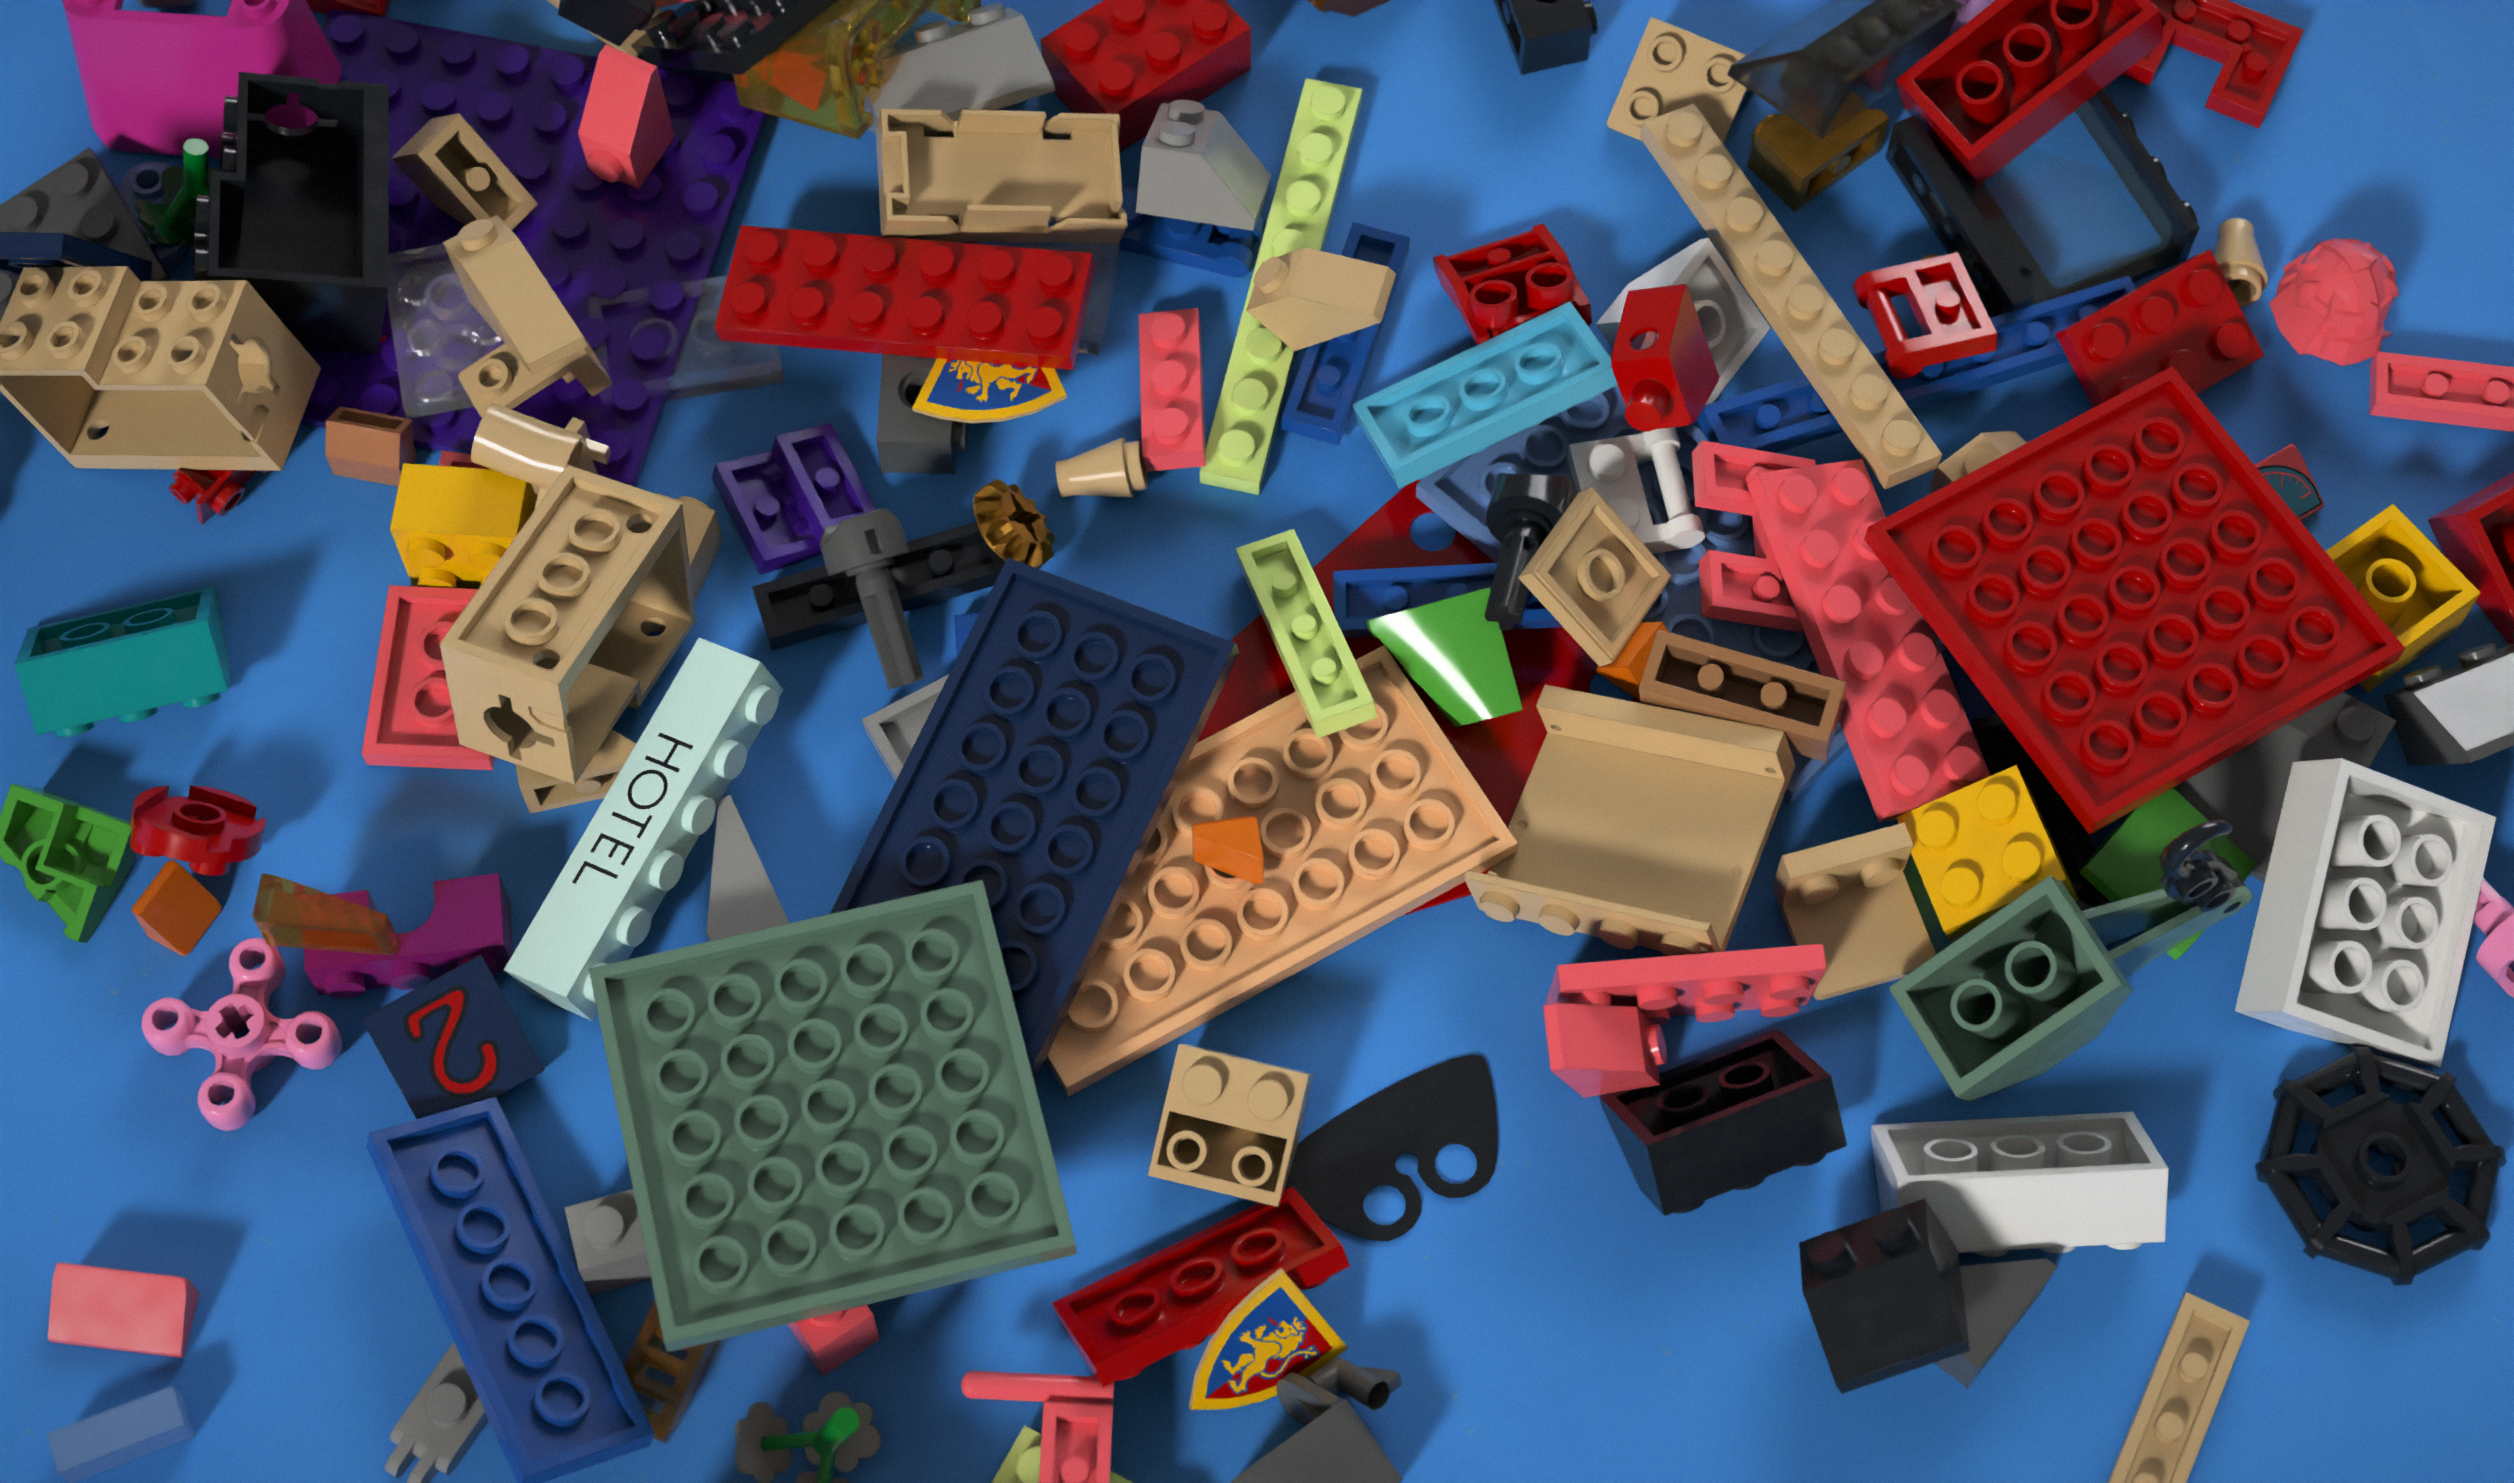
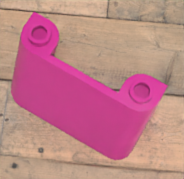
(166, 75)

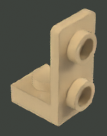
(507, 382)

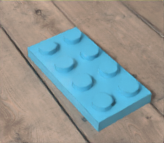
(1485, 394)

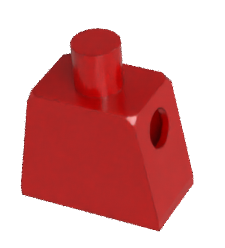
(1663, 376)

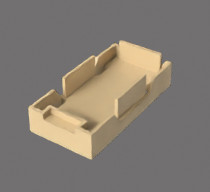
(1000, 176)

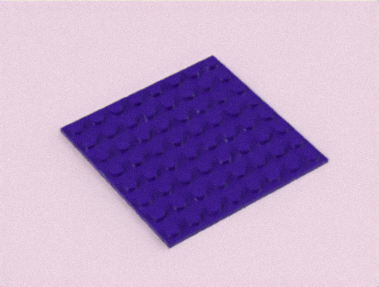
(581, 235)

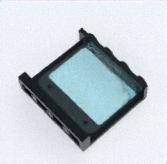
(2058, 216)

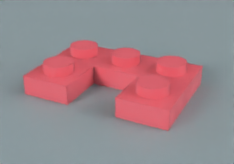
(1736, 584)

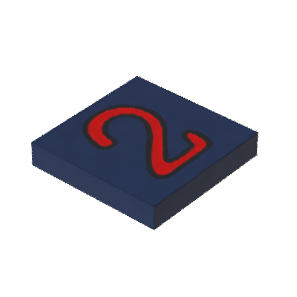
(453, 1041)

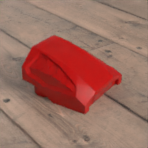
(1510, 282)

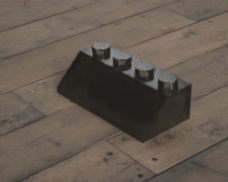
(1843, 57)

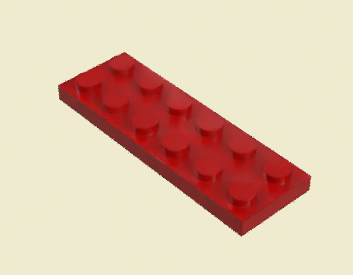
(906, 297)

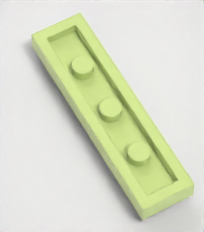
(1306, 634)

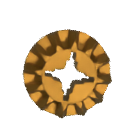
(1012, 524)

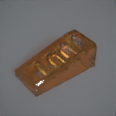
(311, 919)
(687, 1374)

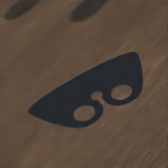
(1413, 1116)

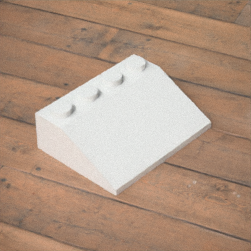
(2366, 911)

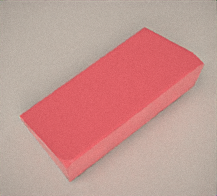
(121, 1310)

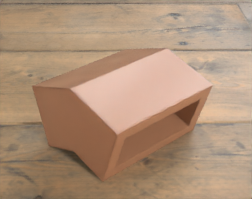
(369, 445)

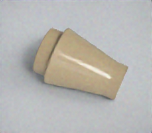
(2240, 260)
(1105, 471)

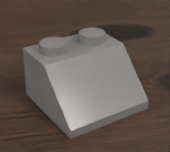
(1199, 169)

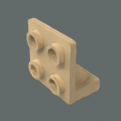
(1674, 72)
(1857, 906)

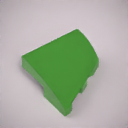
(1453, 656)
(66, 854)

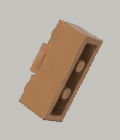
(1744, 689)

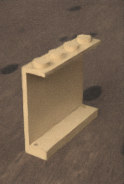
(1638, 824)

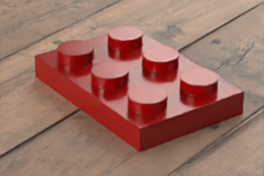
(2173, 320)

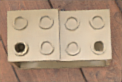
(163, 363)
(564, 623)

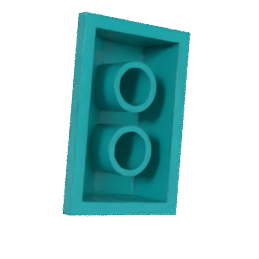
(124, 662)

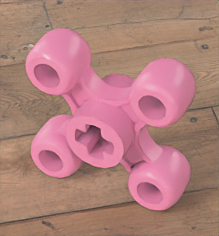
(226, 1017)

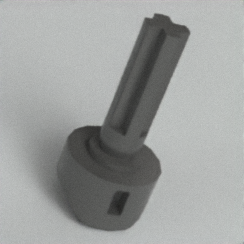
(864, 549)

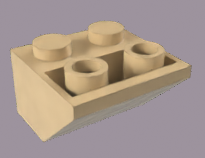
(1230, 1124)

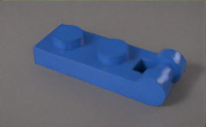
(1188, 241)

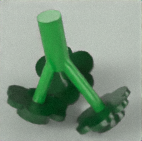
(182, 186)

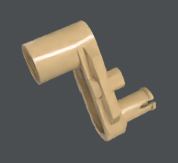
(534, 448)

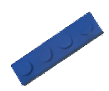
(1335, 368)
(1380, 592)

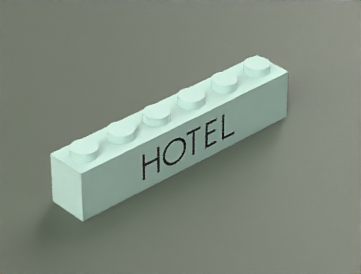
(646, 825)

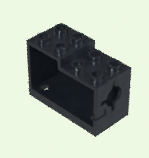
(303, 209)

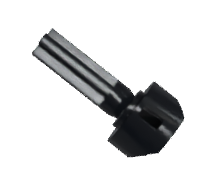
(1521, 517)

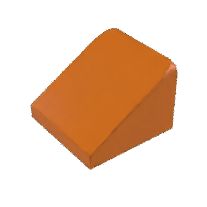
(1230, 847)
(176, 909)

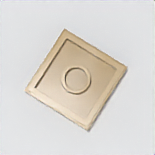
(1595, 577)

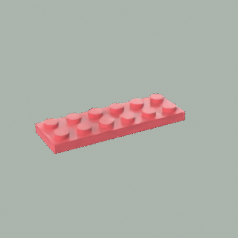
(1867, 632)

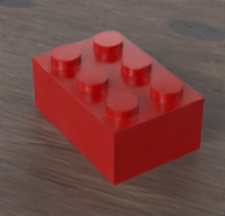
(1144, 54)

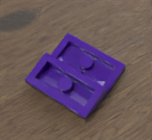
(791, 495)

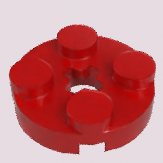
(202, 829)

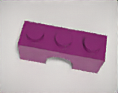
(467, 920)

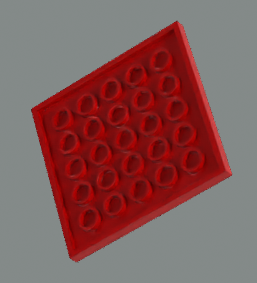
(2132, 598)

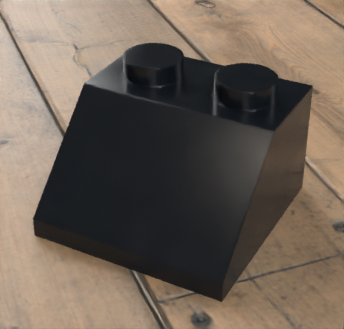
(1885, 1295)

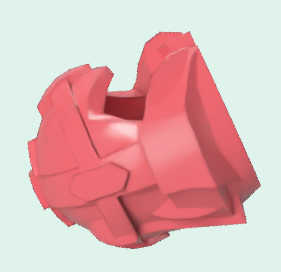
(2336, 301)

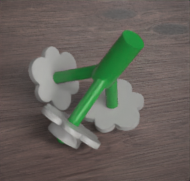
(830, 1437)

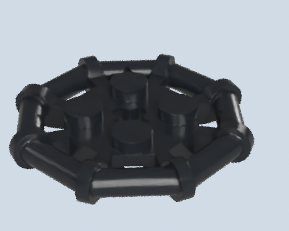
(2368, 1198)

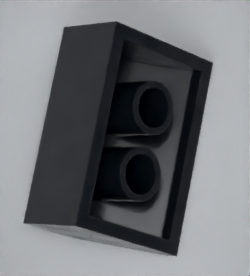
(1726, 1122)

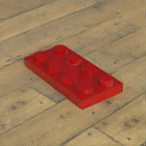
(1193, 1285)

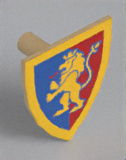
(987, 391)
(1260, 1343)

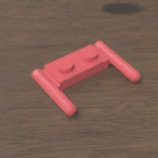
(1073, 1423)

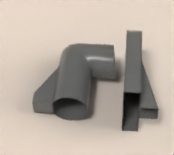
(1314, 1395)

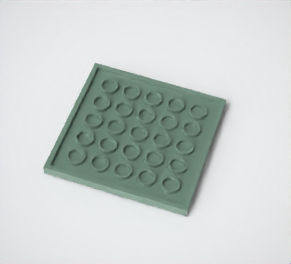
(828, 1115)

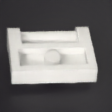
(1614, 474)

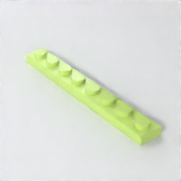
(1297, 219)

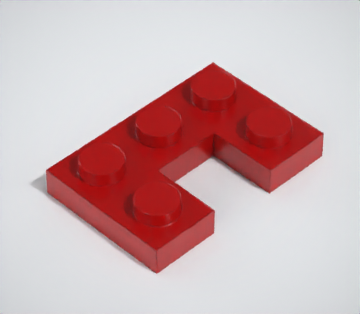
(2247, 43)

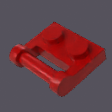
(1943, 305)

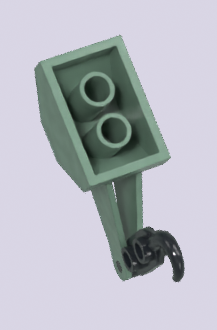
(2039, 974)

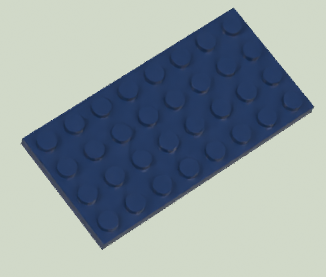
(1045, 776)

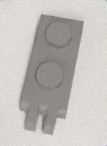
(438, 1423)

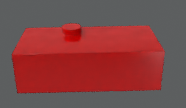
(2022, 73)

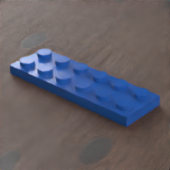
(509, 1292)

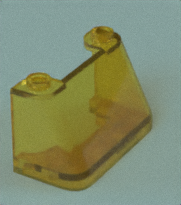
(833, 61)

